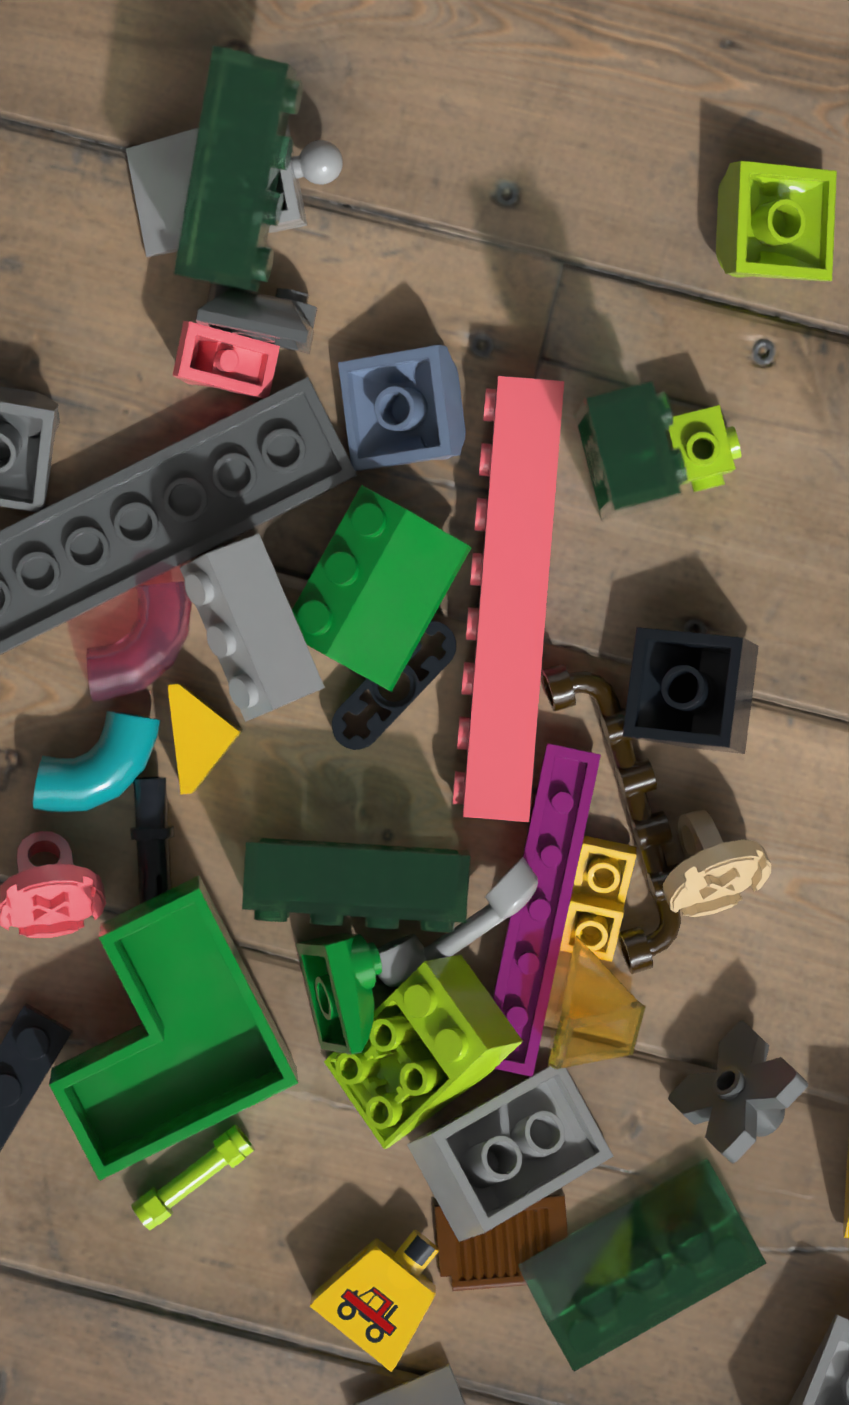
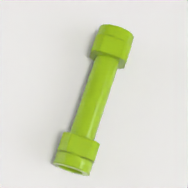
(157, 1205)

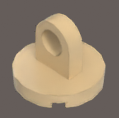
(712, 870)

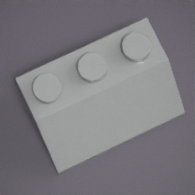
(251, 627)

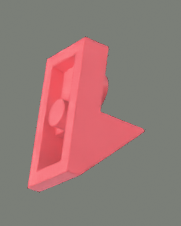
(225, 360)

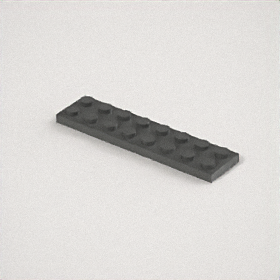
(166, 511)

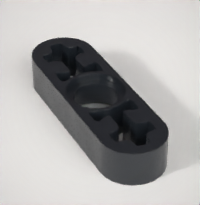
(375, 723)

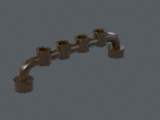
(634, 781)

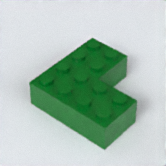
(201, 1040)

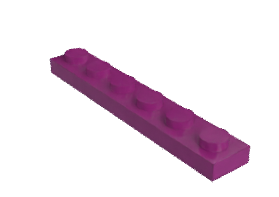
(538, 928)

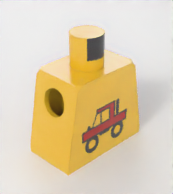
(380, 1296)

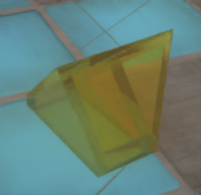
(594, 1014)

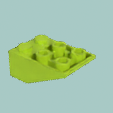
(424, 1048)

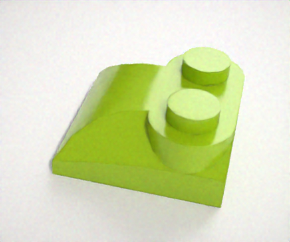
(776, 221)

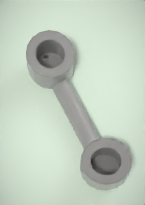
(505, 899)

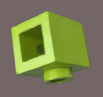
(705, 446)

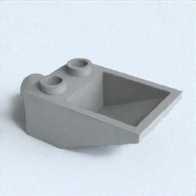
(162, 177)

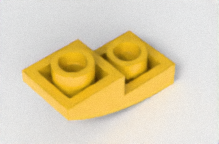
(599, 896)

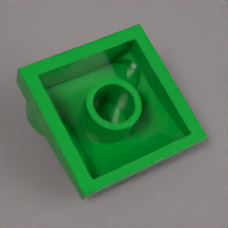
(339, 985)

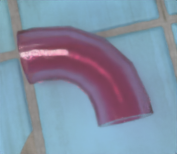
(148, 647)

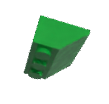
(377, 587)

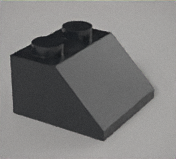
(691, 689)

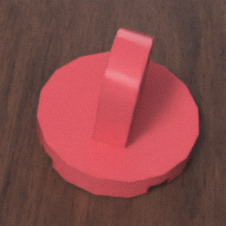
(49, 897)

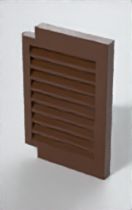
(494, 1256)

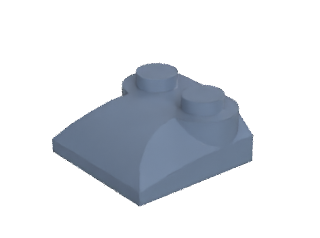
(402, 408)

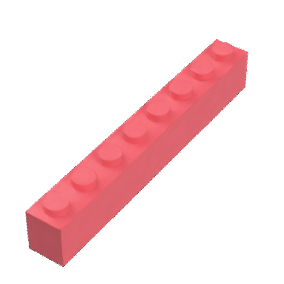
(512, 598)

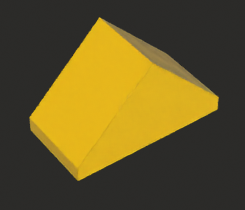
(199, 736)

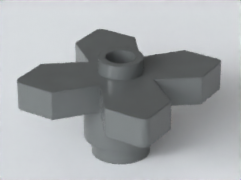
(743, 1097)

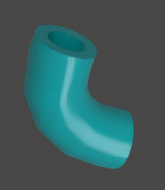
(100, 772)

